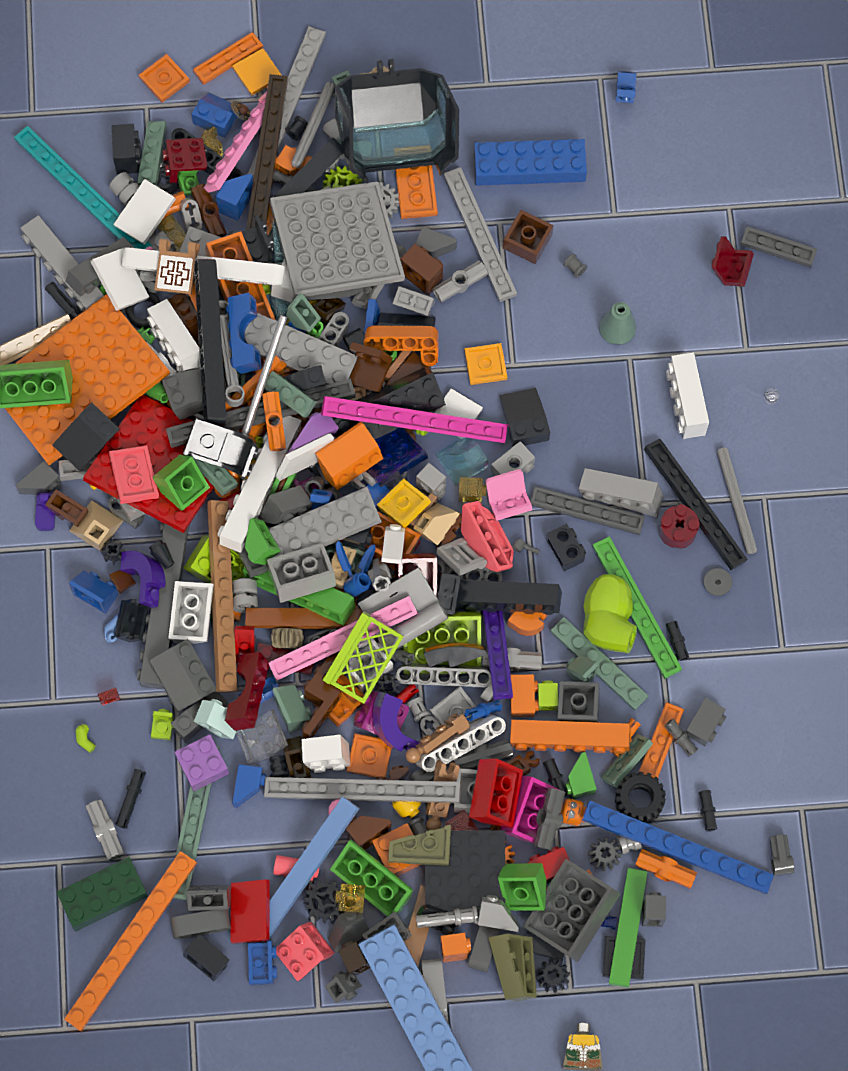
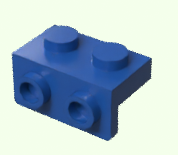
(261, 963)

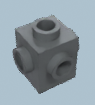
(343, 986)

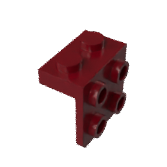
(183, 156)
(731, 264)

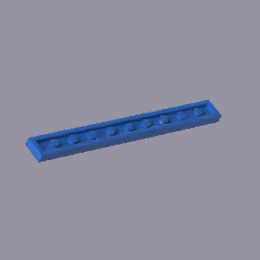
(677, 847)

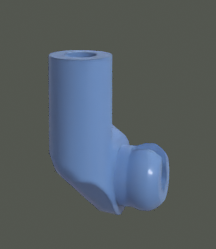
(109, 630)

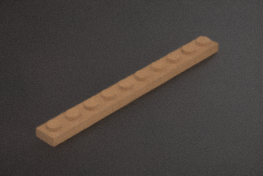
(222, 601)

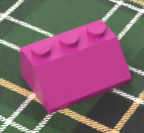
(530, 801)

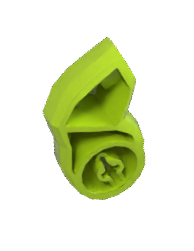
(607, 614)

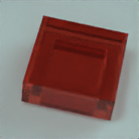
(108, 696)

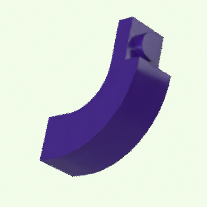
(150, 573)
(385, 722)

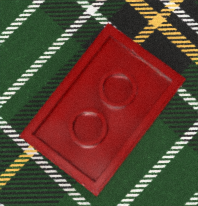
(250, 911)

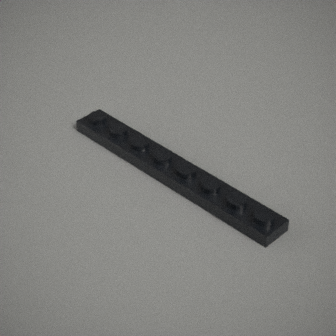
(693, 499)

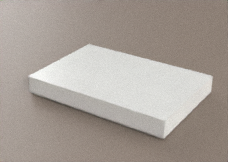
(144, 211)
(119, 282)
(302, 457)

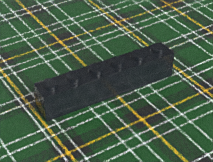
(509, 597)

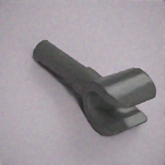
(520, 544)

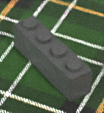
(83, 276)

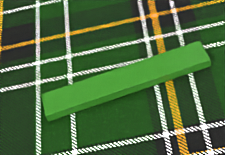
(628, 928)

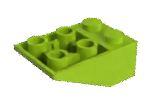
(199, 562)

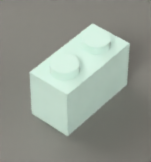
(212, 717)

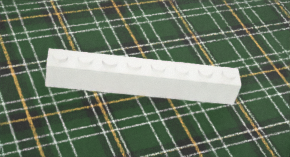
(256, 488)

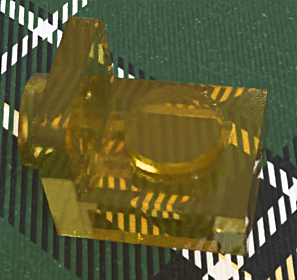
(209, 139)

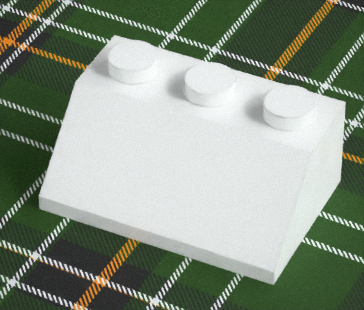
(190, 612)

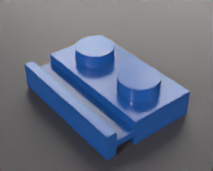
(372, 314)

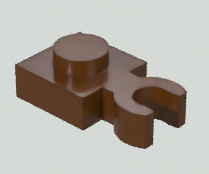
(524, 763)

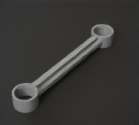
(231, 373)

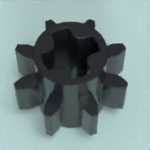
(112, 547)
(386, 681)

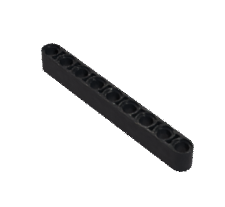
(210, 341)

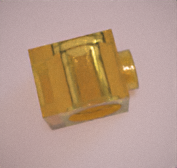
(471, 489)
(355, 891)

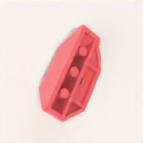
(486, 536)

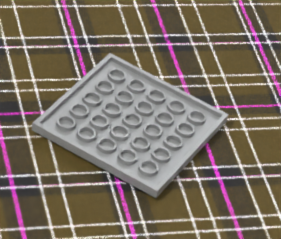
(336, 239)

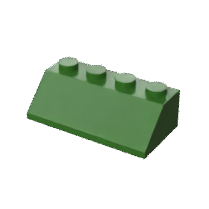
(35, 384)
(381, 885)

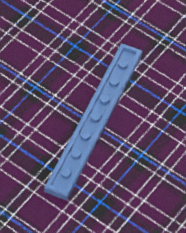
(310, 861)

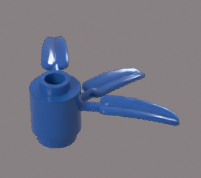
(360, 581)

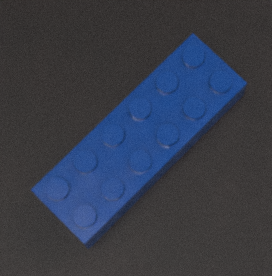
(530, 162)

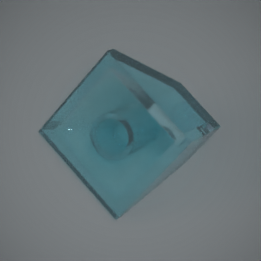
(463, 459)

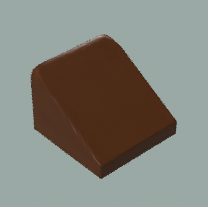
(121, 580)

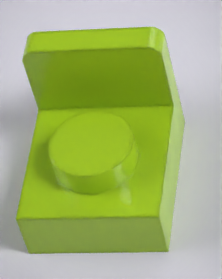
(162, 724)

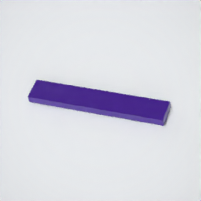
(498, 655)

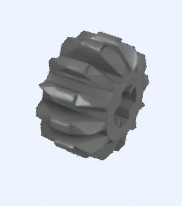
(612, 854)

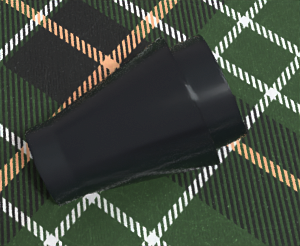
(161, 553)

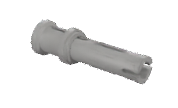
(454, 917)

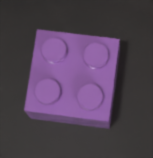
(201, 762)

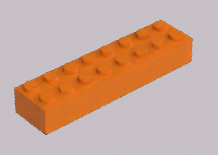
(235, 248)

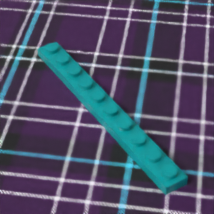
(73, 183)

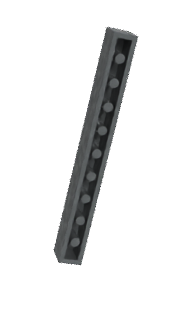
(160, 617)

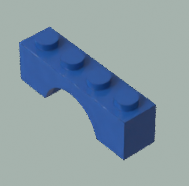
(241, 312)

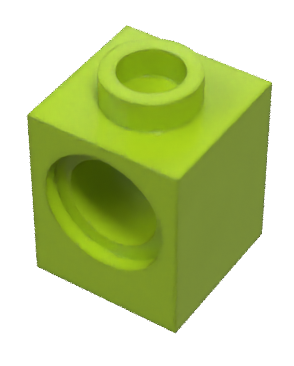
(548, 696)

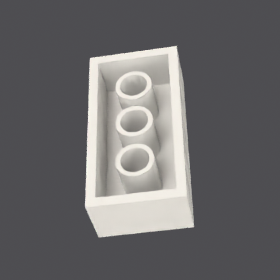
(173, 337)
(688, 396)

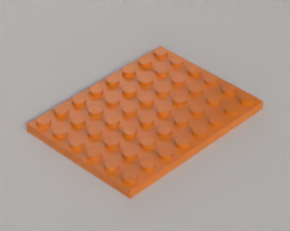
(108, 368)

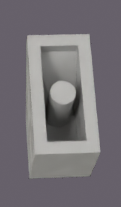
(496, 914)

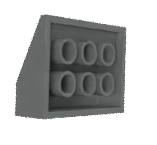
(573, 910)

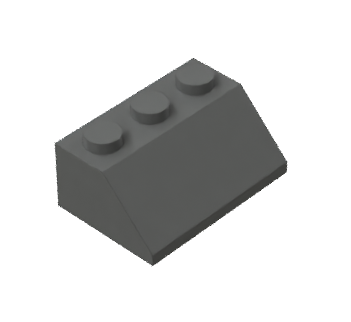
(182, 675)

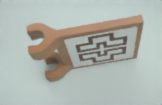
(176, 269)

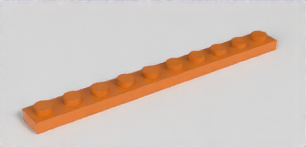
(130, 941)

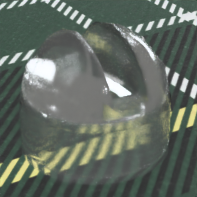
(772, 398)

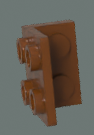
(369, 367)

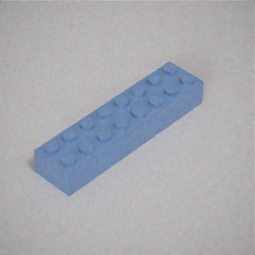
(413, 1002)

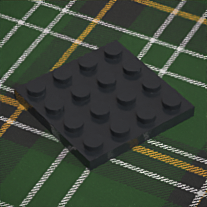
(472, 871)

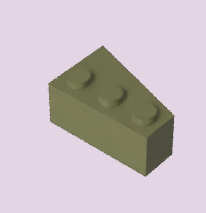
(515, 965)

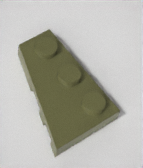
(424, 849)

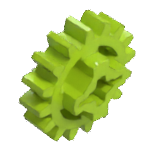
(341, 177)

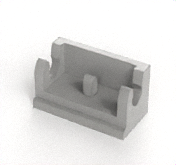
(413, 301)

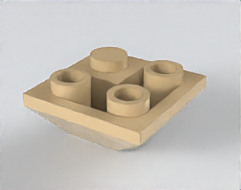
(436, 523)
(97, 526)

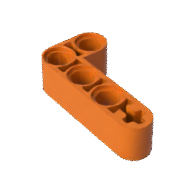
(381, 338)

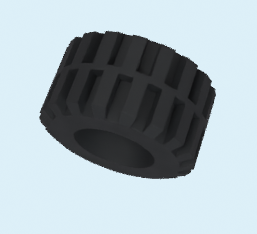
(646, 783)

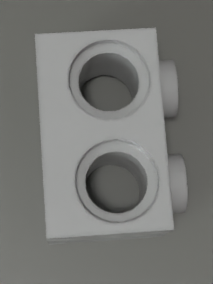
(431, 481)

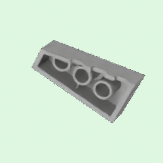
(622, 491)

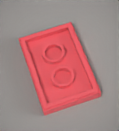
(133, 474)

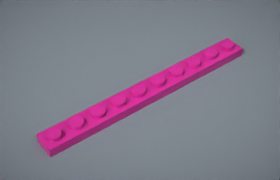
(414, 419)

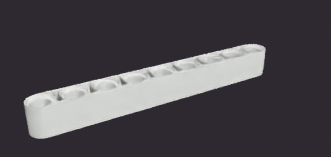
(226, 268)

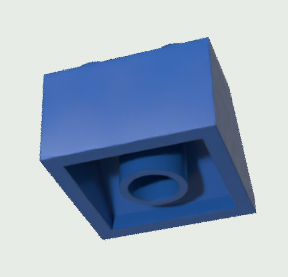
(214, 112)
(234, 196)
(93, 590)

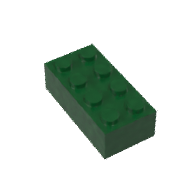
(102, 894)

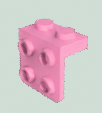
(507, 494)

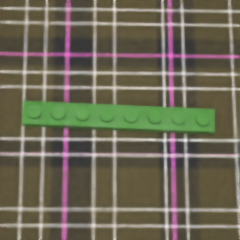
(641, 614)

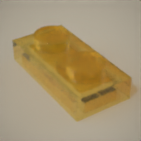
(173, 231)

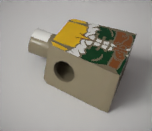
(583, 1051)

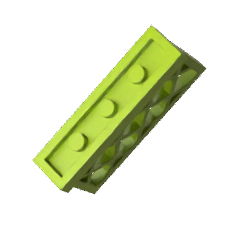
(349, 648)

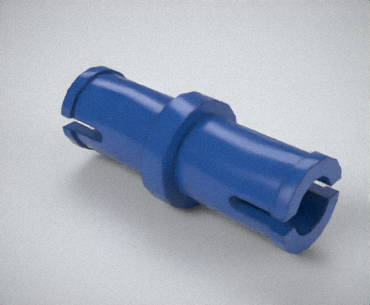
(483, 710)

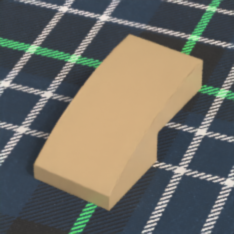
(340, 575)

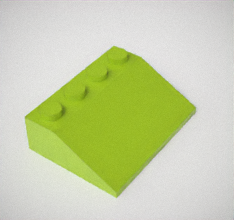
(459, 628)

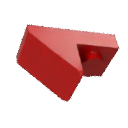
(244, 640)

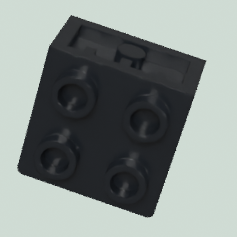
(258, 242)

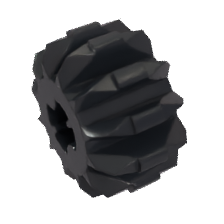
(548, 969)

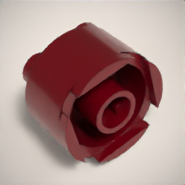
(679, 516)

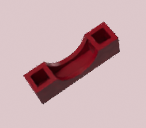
(243, 711)

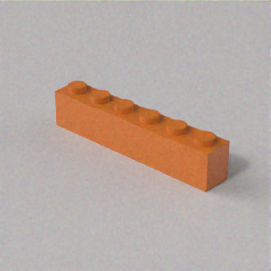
(570, 735)

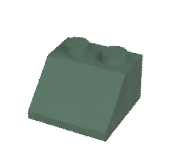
(291, 707)

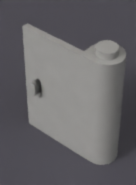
(425, 601)

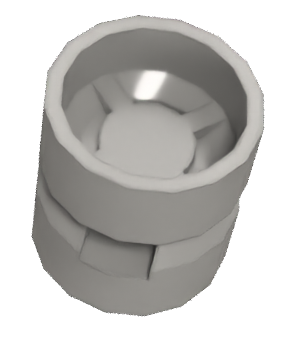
(124, 186)
(244, 594)

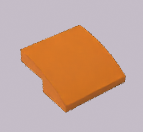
(346, 705)

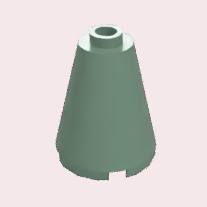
(618, 324)

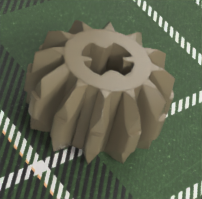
(287, 638)

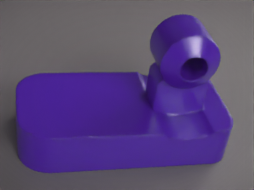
(44, 517)

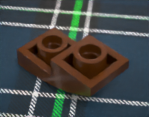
(450, 535)
(397, 773)

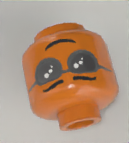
(572, 812)

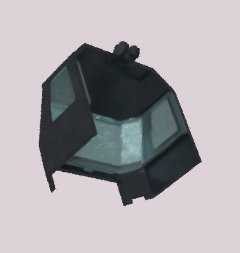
(396, 120)

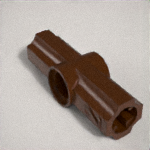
(205, 202)

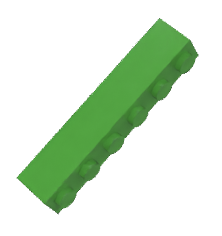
(327, 603)

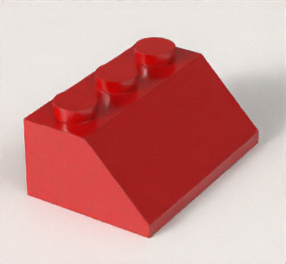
(496, 793)

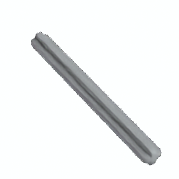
(313, 125)
(737, 501)

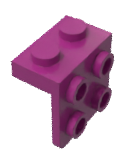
(364, 717)

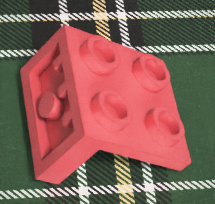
(303, 950)

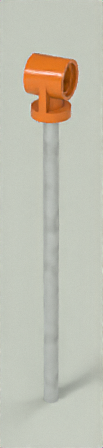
(259, 390)

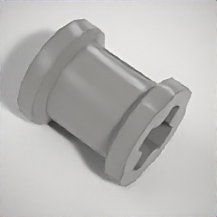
(418, 709)

